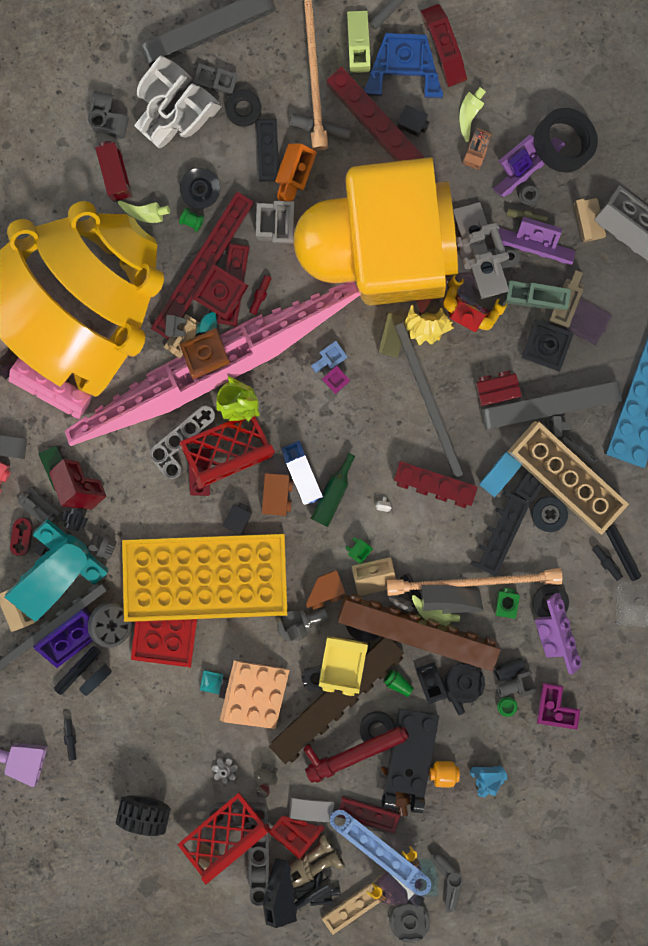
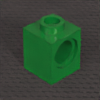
(510, 612)

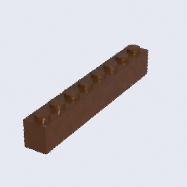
(419, 632)

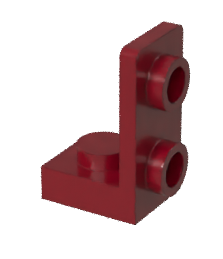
(202, 466)

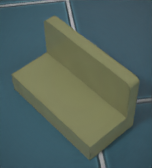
(390, 341)

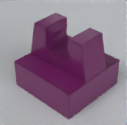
(336, 380)

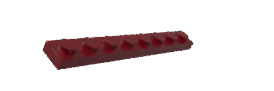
(207, 256)

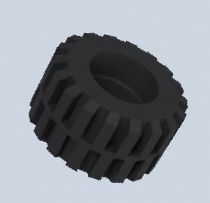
(143, 815)

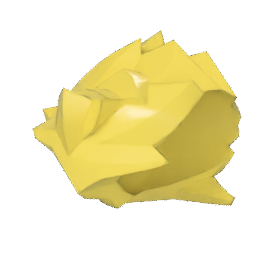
(427, 326)

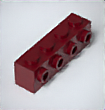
(435, 483)

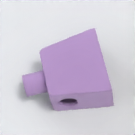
(24, 762)

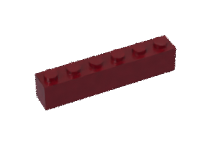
(371, 117)

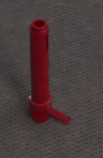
(329, 766)

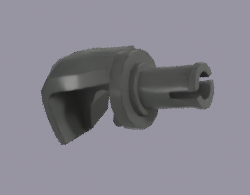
(299, 623)

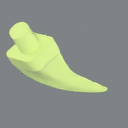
(468, 110)
(148, 213)
(444, 619)

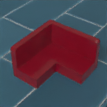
(73, 487)

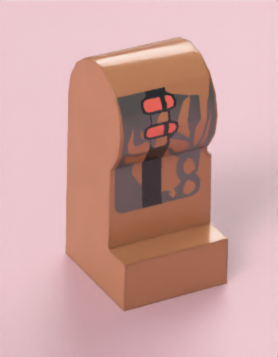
(477, 149)

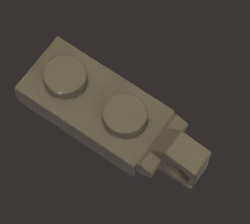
(564, 317)

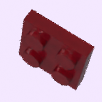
(220, 292)

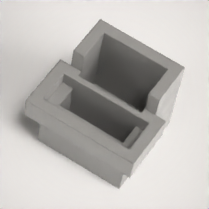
(275, 222)

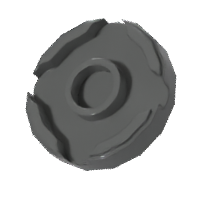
(409, 922)

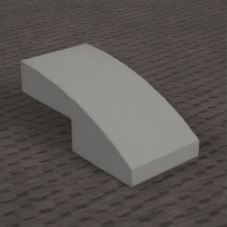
(311, 809)

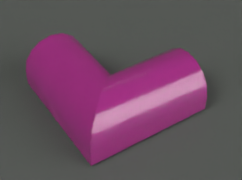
(552, 712)

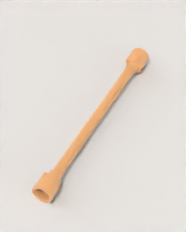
(319, 136)
(550, 576)

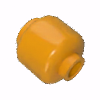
(444, 774)

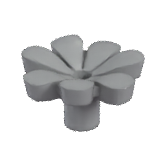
(401, 603)
(226, 767)

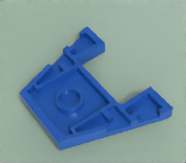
(406, 57)

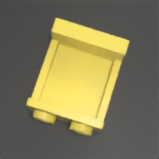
(343, 665)

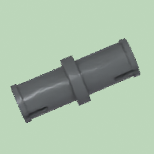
(579, 451)

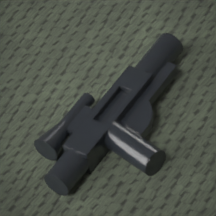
(313, 885)

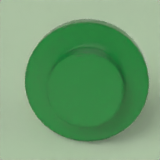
(507, 706)

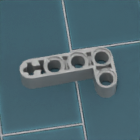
(181, 432)

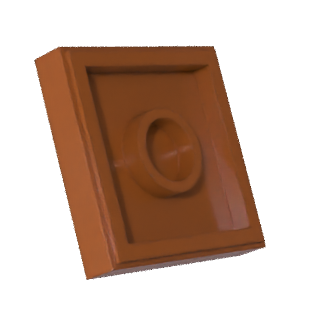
(204, 353)

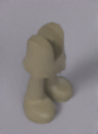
(304, 865)

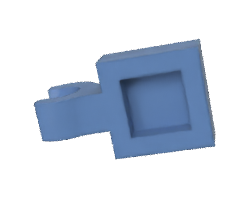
(331, 356)

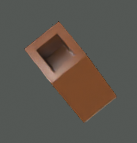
(326, 587)

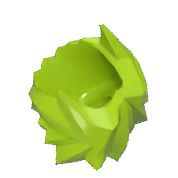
(237, 401)

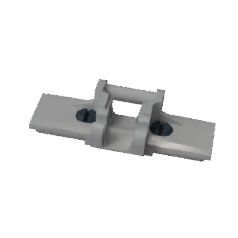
(474, 252)

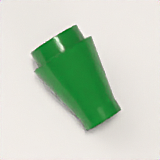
(396, 682)

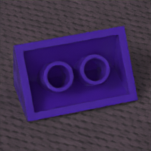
(66, 639)

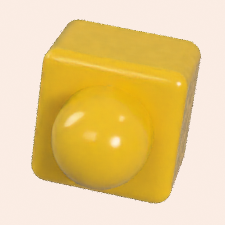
(386, 235)

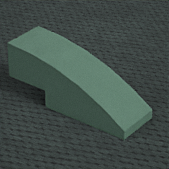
(537, 295)

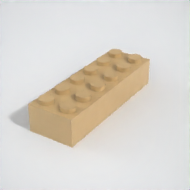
(568, 477)

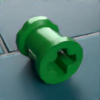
(191, 220)

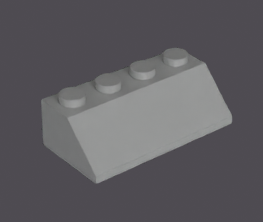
(626, 220)

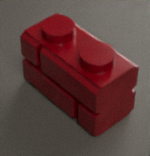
(497, 389)

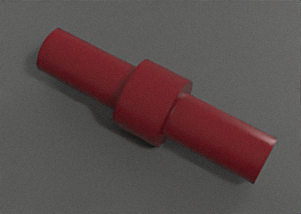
(260, 295)

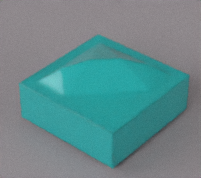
(211, 682)

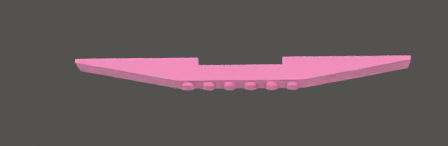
(246, 348)

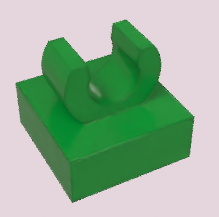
(359, 551)

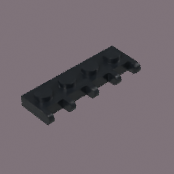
(503, 534)

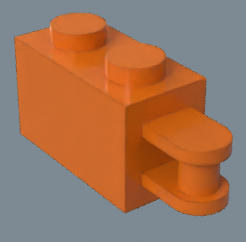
(294, 170)

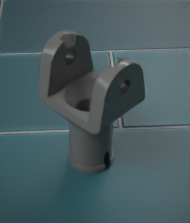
(516, 685)

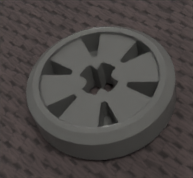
(98, 625)

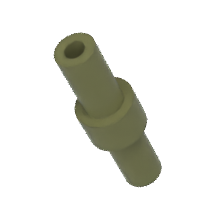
(526, 213)

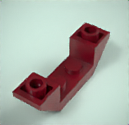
(445, 43)

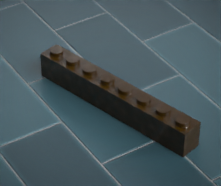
(331, 704)

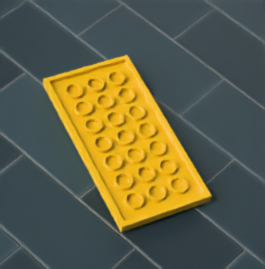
(204, 577)

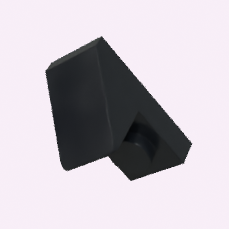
(431, 683)

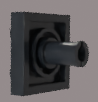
(547, 345)

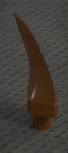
(402, 799)

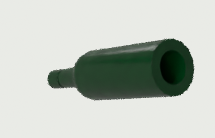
(333, 494)

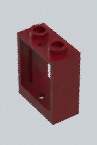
(113, 171)

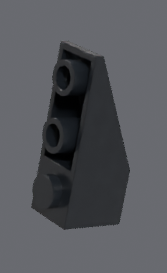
(279, 899)

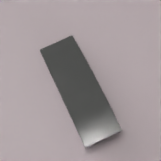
(450, 599)

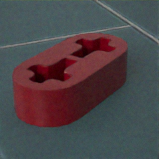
(16, 535)

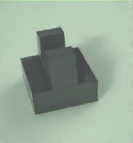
(172, 326)
(556, 425)

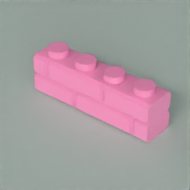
(66, 398)

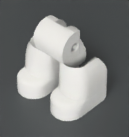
(190, 111)

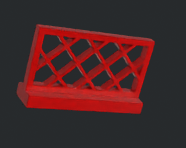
(231, 466)
(235, 851)

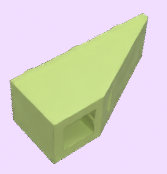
(358, 41)

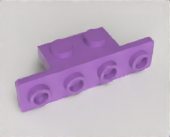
(511, 181)
(538, 239)
(557, 634)

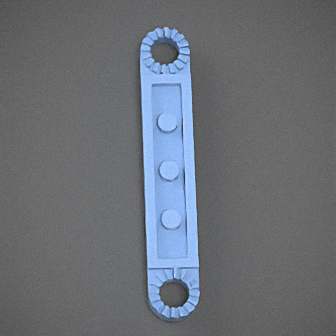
(380, 852)

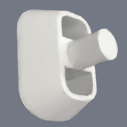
(383, 505)

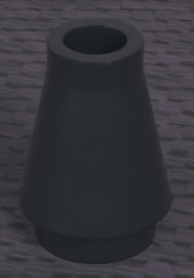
(506, 670)

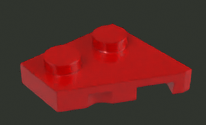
(295, 835)

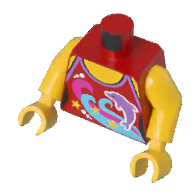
(469, 312)

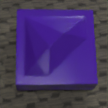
(520, 163)

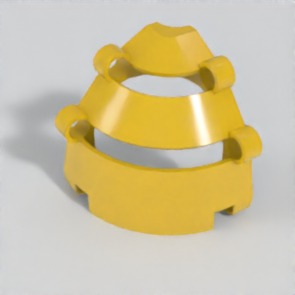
(42, 329)

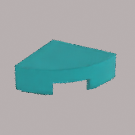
(207, 323)

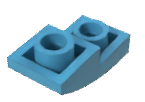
(500, 474)

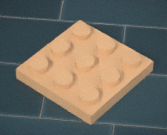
(254, 694)

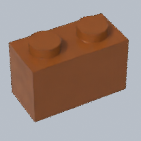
(276, 494)

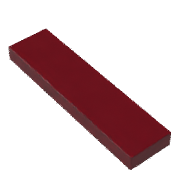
(236, 266)

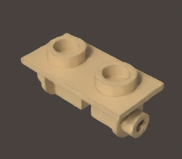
(173, 344)

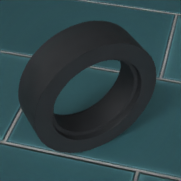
(580, 124)

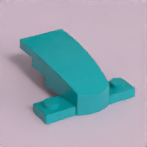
(53, 571)

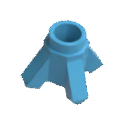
(488, 779)

